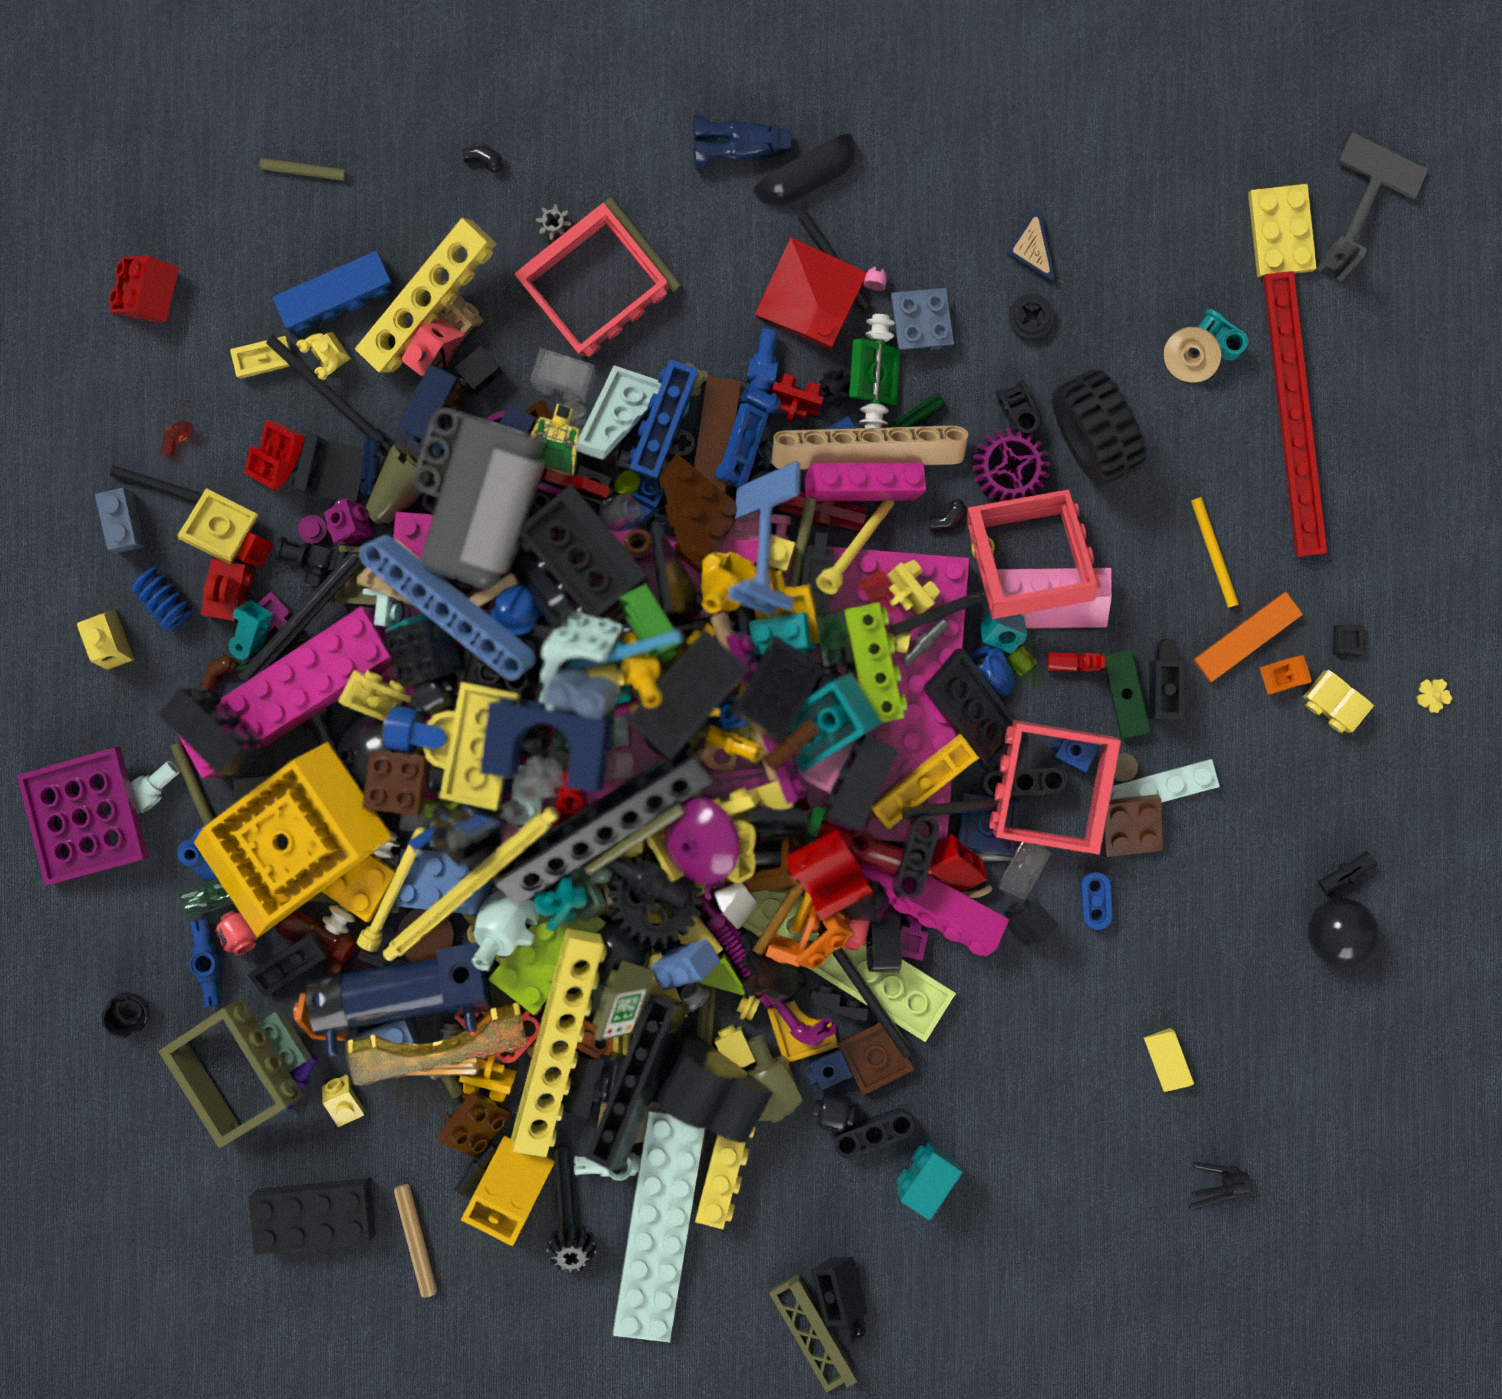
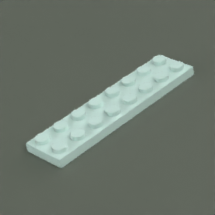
(658, 1228)

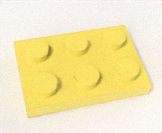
(1282, 229)

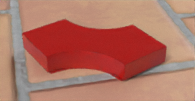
(581, 484)

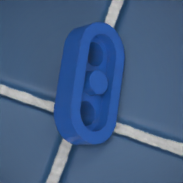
(1096, 899)

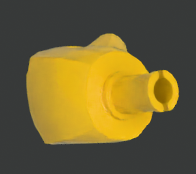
(719, 574)

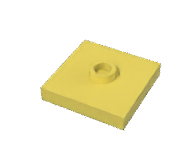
(218, 526)

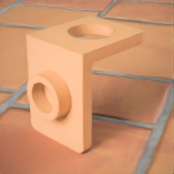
(707, 755)

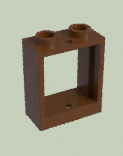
(777, 877)

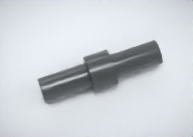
(925, 642)

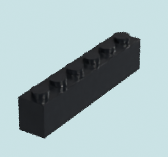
(637, 1081)

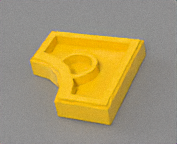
(788, 1045)

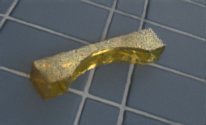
(379, 1058)

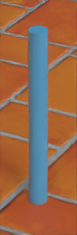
(630, 650)

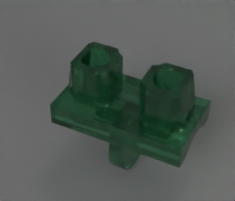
(833, 638)
(204, 898)

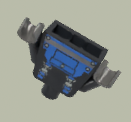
(469, 831)

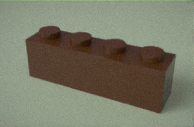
(716, 425)

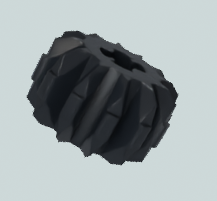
(571, 1248)

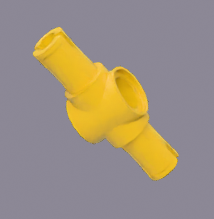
(641, 672)

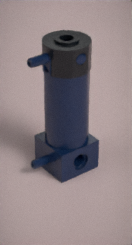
(399, 992)

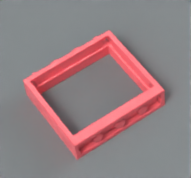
(566, 244)
(1026, 509)
(1100, 797)

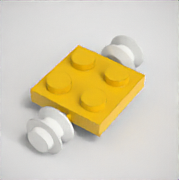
(360, 889)

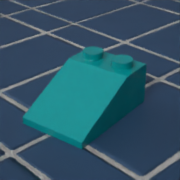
(841, 717)

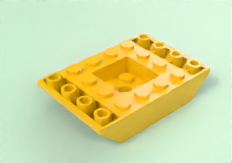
(326, 828)

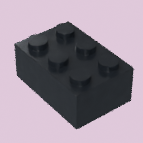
(213, 731)
(860, 781)

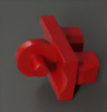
(796, 401)

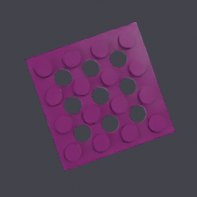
(123, 818)

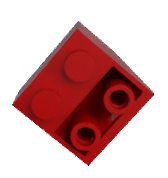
(143, 288)

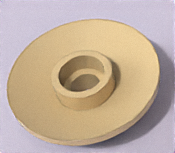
(1189, 366)

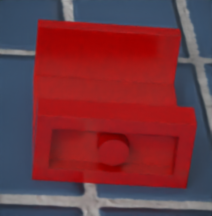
(829, 874)

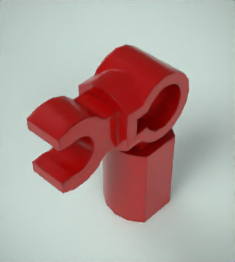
(1070, 662)

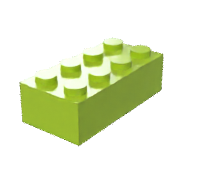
(530, 969)

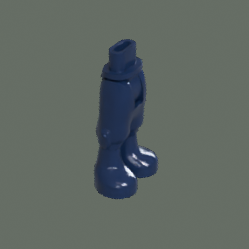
(743, 142)

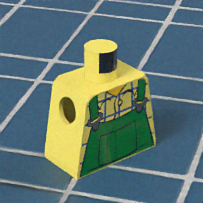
(561, 440)

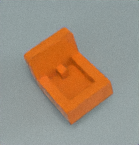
(1285, 674)

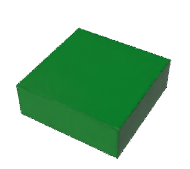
(815, 817)

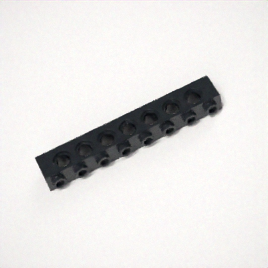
(603, 824)

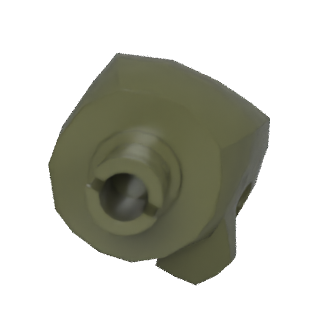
(776, 1076)

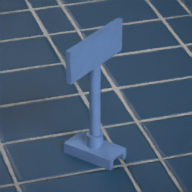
(760, 497)

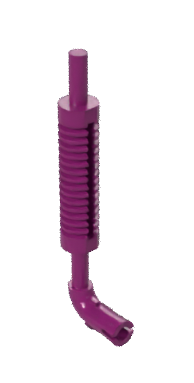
(730, 939)

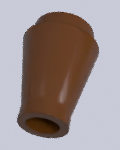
(635, 539)

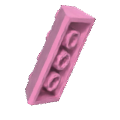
(1081, 615)

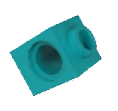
(1004, 632)

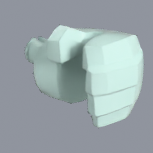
(502, 927)

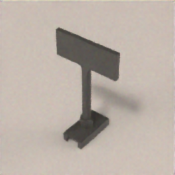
(1382, 168)

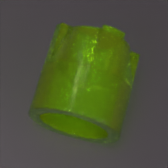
(1021, 660)

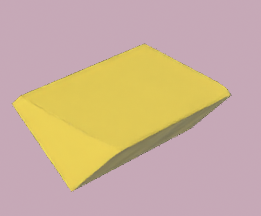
(1168, 1060)

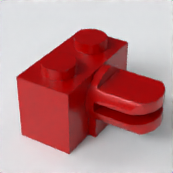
(226, 589)

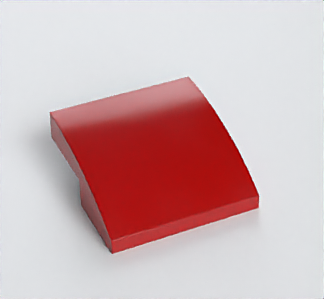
(276, 455)

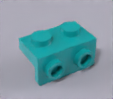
(790, 628)

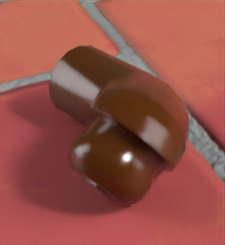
(217, 668)

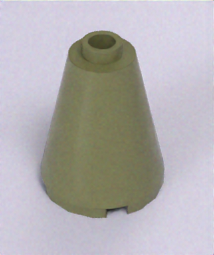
(396, 485)

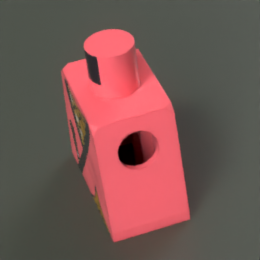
(432, 349)

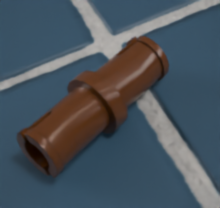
(791, 745)

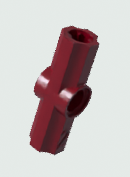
(828, 512)
(874, 853)

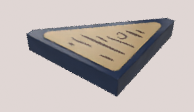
(1032, 248)

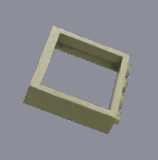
(202, 1091)

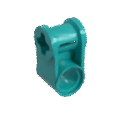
(1224, 330)

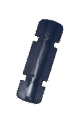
(370, 465)

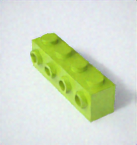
(873, 660)

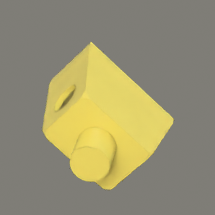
(105, 638)

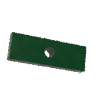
(1129, 712)

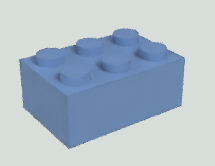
(432, 878)

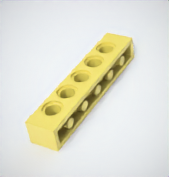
(375, 344)

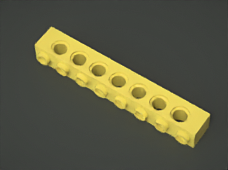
(576, 946)

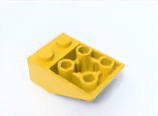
(507, 1192)

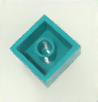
(928, 1180)

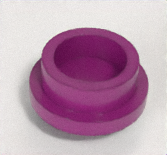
(312, 529)

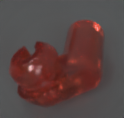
(174, 435)

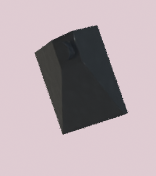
(674, 584)
(528, 684)

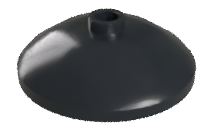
(355, 743)

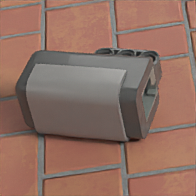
(483, 495)

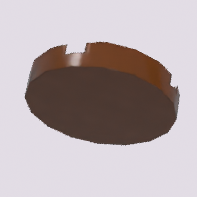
(439, 937)

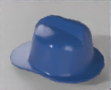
(516, 610)

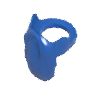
(995, 669)

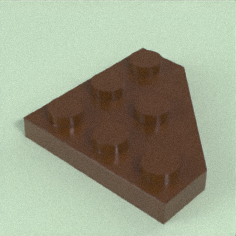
(695, 511)

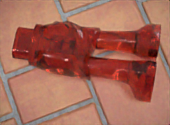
(341, 946)

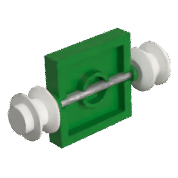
(875, 371)

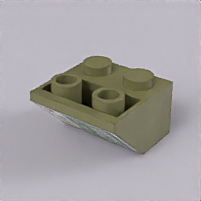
(622, 1001)

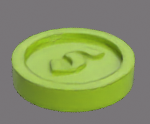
(627, 482)

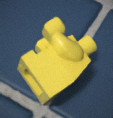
(327, 350)

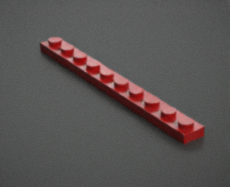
(1294, 414)

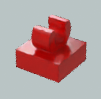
(254, 550)

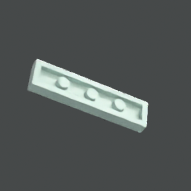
(1170, 783)

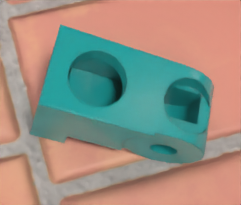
(251, 629)

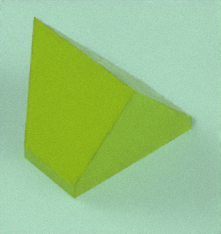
(724, 976)

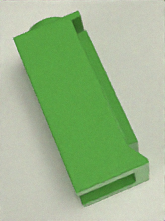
(648, 621)

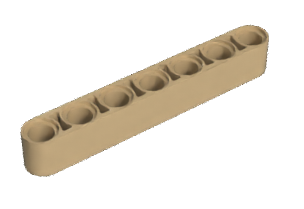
(870, 445)

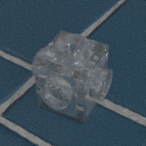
(531, 780)

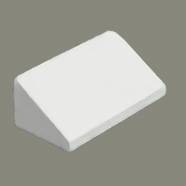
(736, 903)

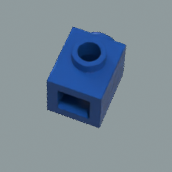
(1074, 753)

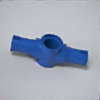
(763, 367)
(204, 947)

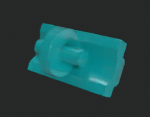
(561, 903)

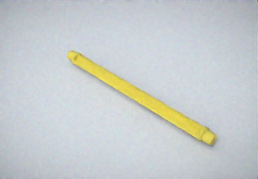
(470, 883)

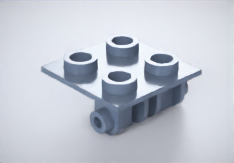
(922, 319)

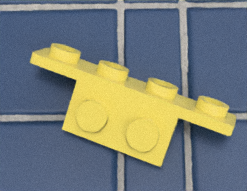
(741, 800)

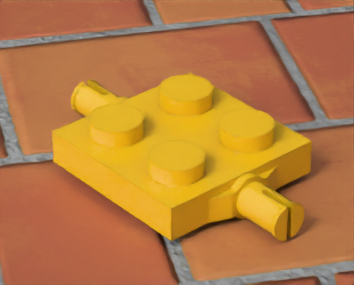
(802, 602)

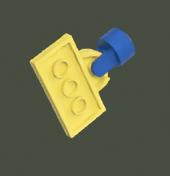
(453, 743)

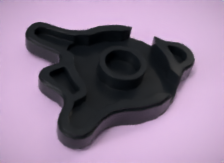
(767, 975)

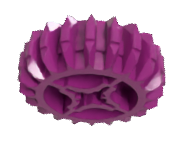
(1005, 455)

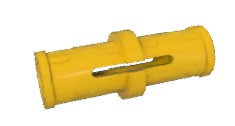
(734, 743)

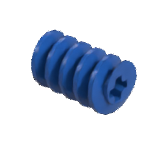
(159, 599)

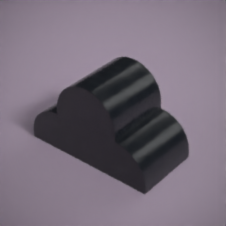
(710, 1090)

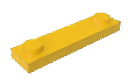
(924, 781)

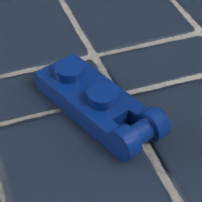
(742, 445)

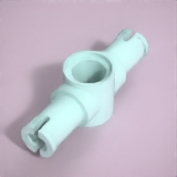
(147, 788)
(586, 1166)

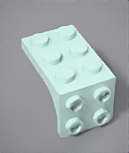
(577, 637)

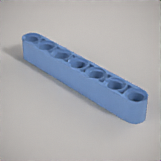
(461, 610)

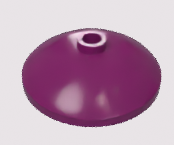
(703, 841)

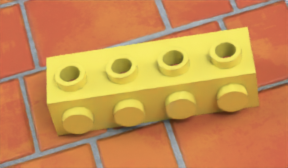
(721, 1182)

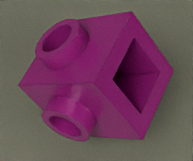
(348, 522)

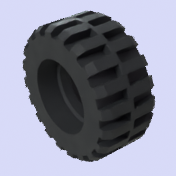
(1099, 427)

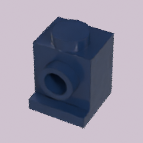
(829, 1059)

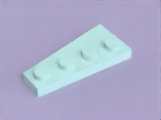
(616, 411)

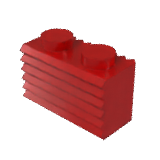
(957, 865)

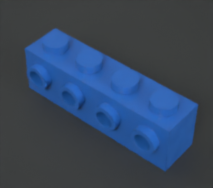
(664, 420)

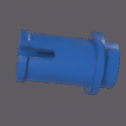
(761, 399)

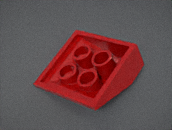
(811, 294)

